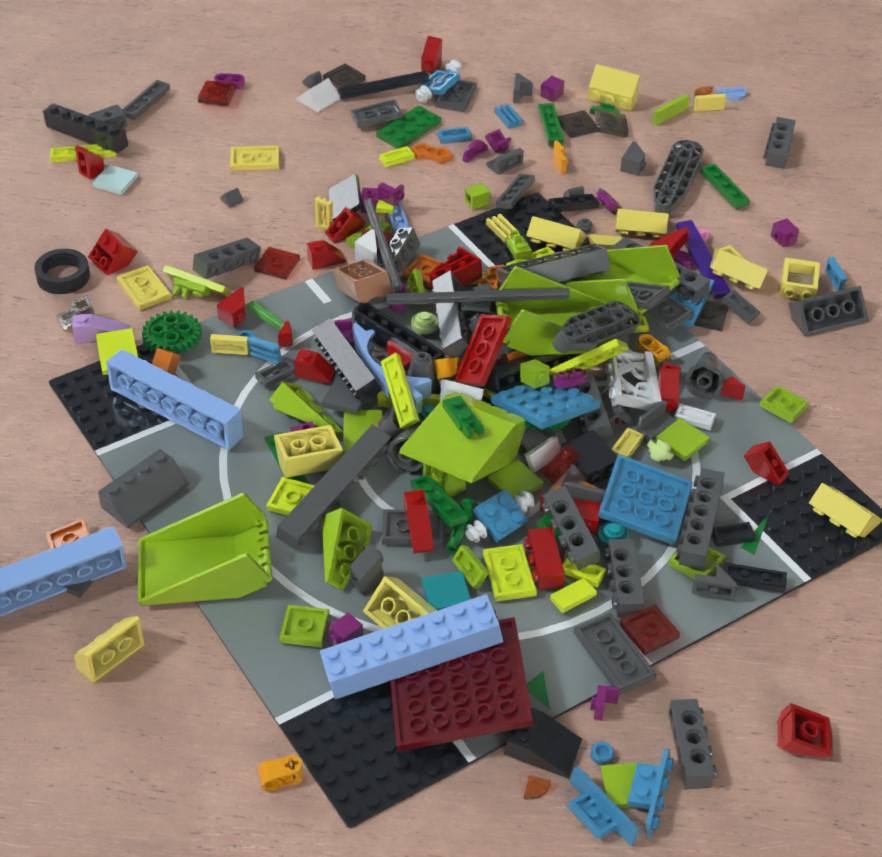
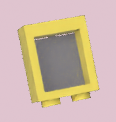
(799, 279)

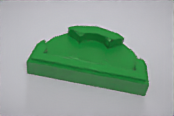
(604, 106)

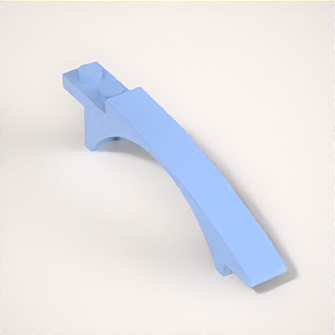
(419, 387)

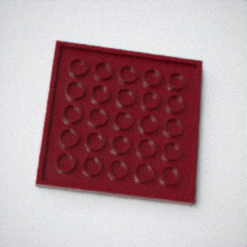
(464, 696)

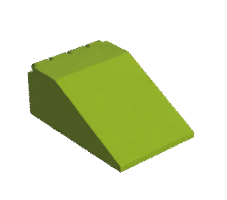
(634, 264)
(539, 321)
(447, 449)
(206, 555)

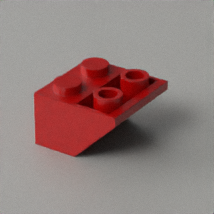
(112, 252)

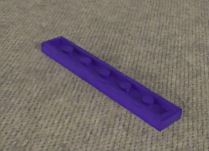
(702, 259)

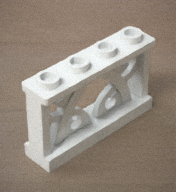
(636, 362)

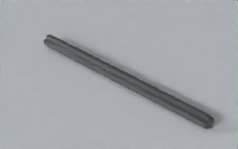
(382, 245)
(477, 296)

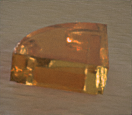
(706, 90)
(536, 787)

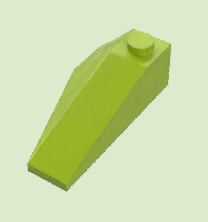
(298, 403)
(343, 542)

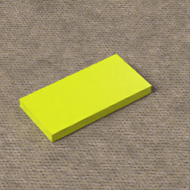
(592, 357)

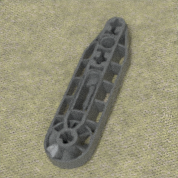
(683, 158)
(596, 327)

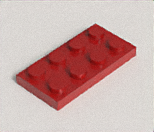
(483, 350)

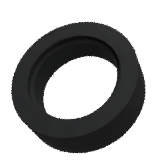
(65, 284)

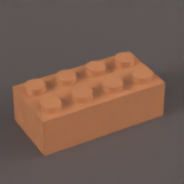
(363, 281)

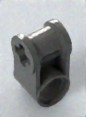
(390, 423)

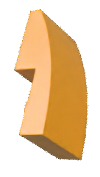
(559, 159)

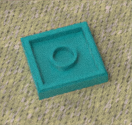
(445, 589)

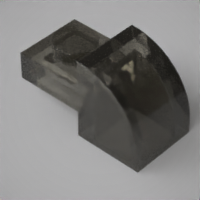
(80, 306)

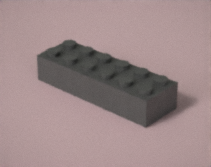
(564, 264)
(451, 320)

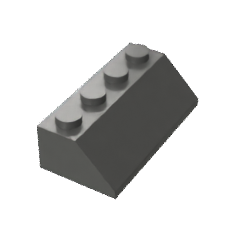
(829, 311)
(142, 488)

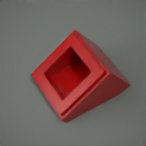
(285, 335)
(733, 388)

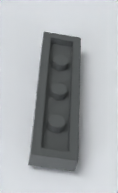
(146, 99)
(515, 191)

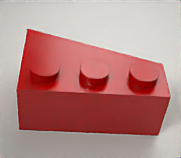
(462, 264)

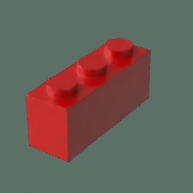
(544, 558)

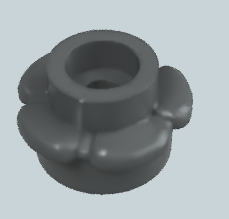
(585, 225)

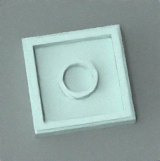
(115, 179)

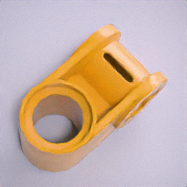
(650, 344)
(446, 367)
(279, 772)

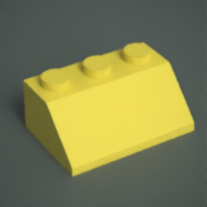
(614, 87)
(641, 223)
(555, 234)
(738, 269)
(307, 451)
(844, 511)
(395, 603)
(110, 648)

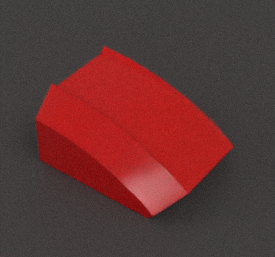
(804, 732)

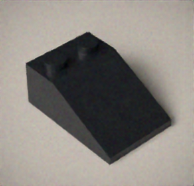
(544, 745)

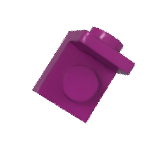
(345, 328)

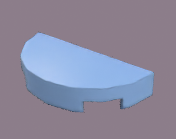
(733, 93)

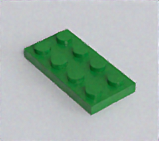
(409, 128)

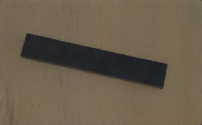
(383, 85)

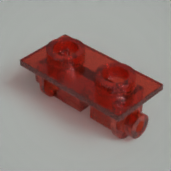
(560, 463)

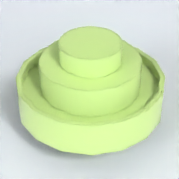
(424, 323)
(660, 450)

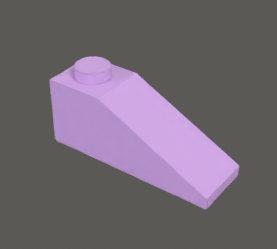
(88, 325)

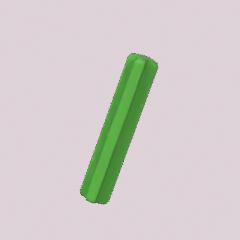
(265, 315)

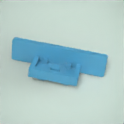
(648, 789)
(598, 811)

